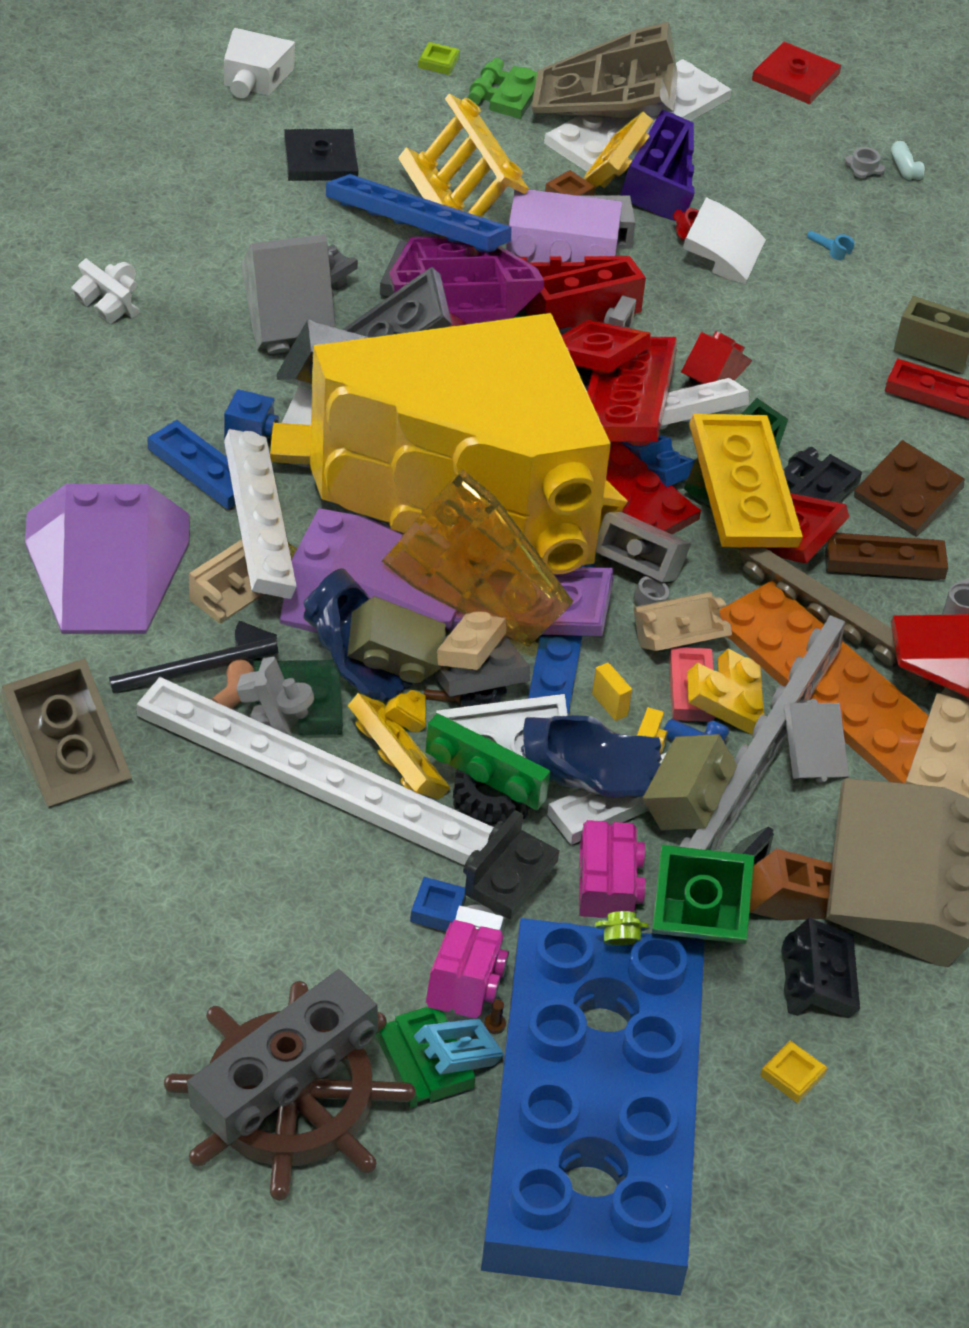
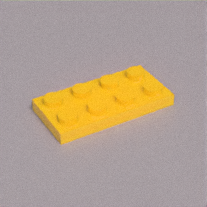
(745, 481)

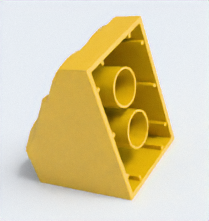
(480, 397)

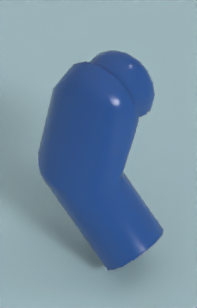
(679, 729)

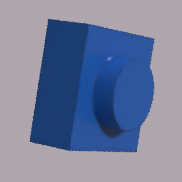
(437, 903)

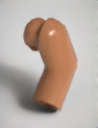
(228, 696)

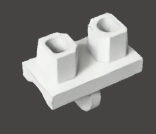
(113, 285)

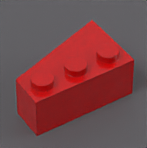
(585, 288)

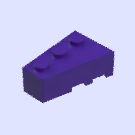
(663, 168)

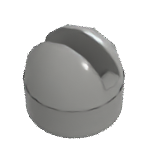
(650, 591)

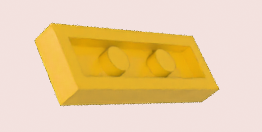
(398, 748)

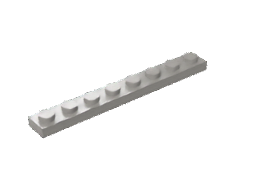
(770, 733)

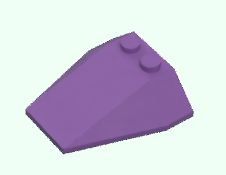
(358, 546)
(106, 554)

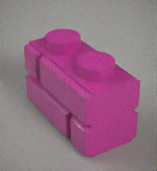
(610, 869)
(467, 969)

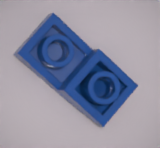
(662, 460)

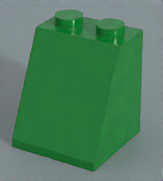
(703, 894)

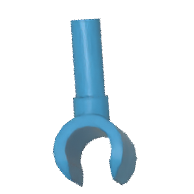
(838, 247)

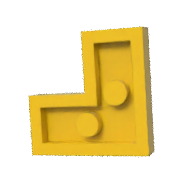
(729, 693)

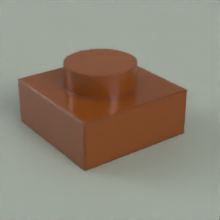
(570, 184)

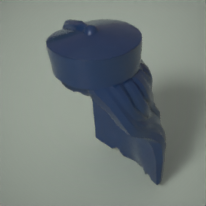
(330, 612)
(591, 756)

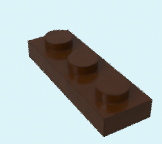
(886, 555)

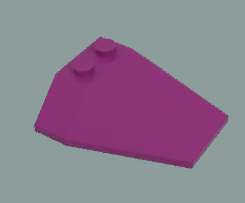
(475, 283)

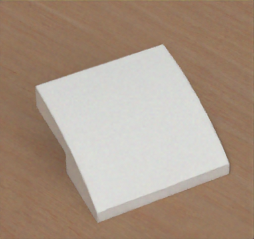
(726, 239)

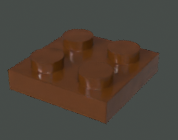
(909, 488)

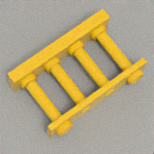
(435, 184)

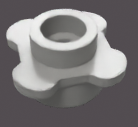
(865, 162)

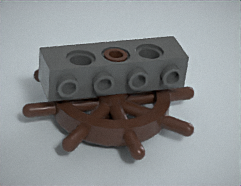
(276, 1067)

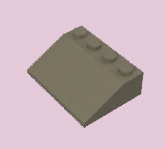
(903, 867)

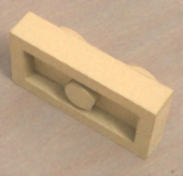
(471, 641)

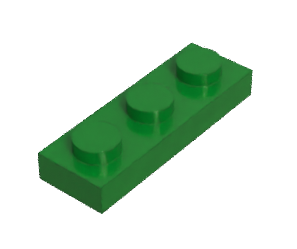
(487, 761)

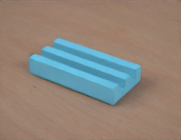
(465, 1052)

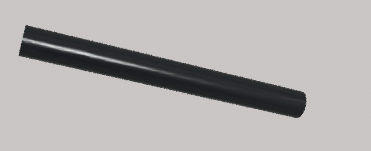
(193, 665)

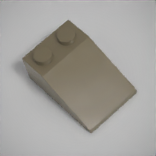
(64, 732)

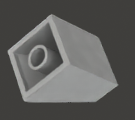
(285, 288)

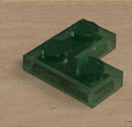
(324, 678)

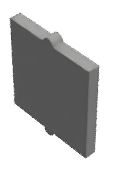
(816, 740)

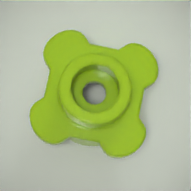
(622, 928)

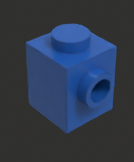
(250, 413)

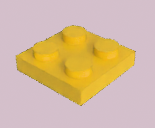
(614, 156)

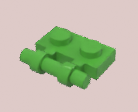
(514, 92)

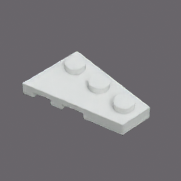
(505, 720)

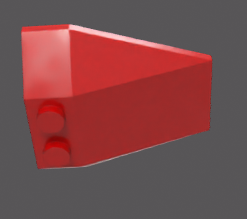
(934, 648)

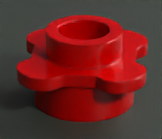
(684, 221)

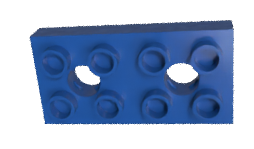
(600, 1104)

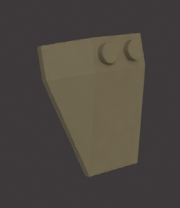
(613, 79)

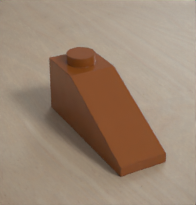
(790, 886)

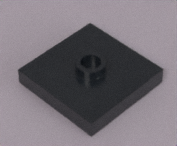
(320, 154)

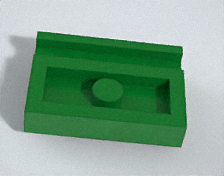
(411, 1062)

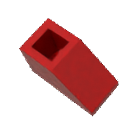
(715, 359)

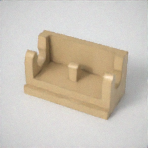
(222, 584)
(680, 621)

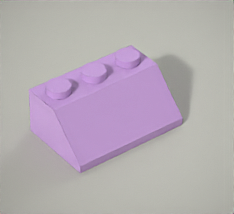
(562, 226)

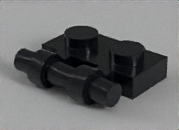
(824, 479)

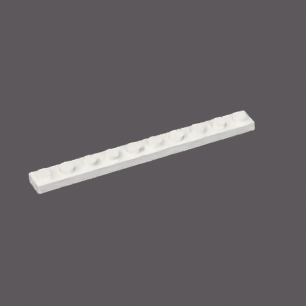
(313, 771)

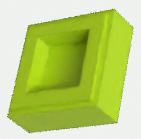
(438, 58)

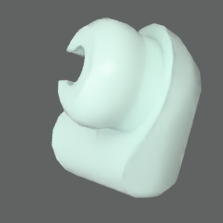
(905, 163)

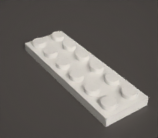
(586, 136)

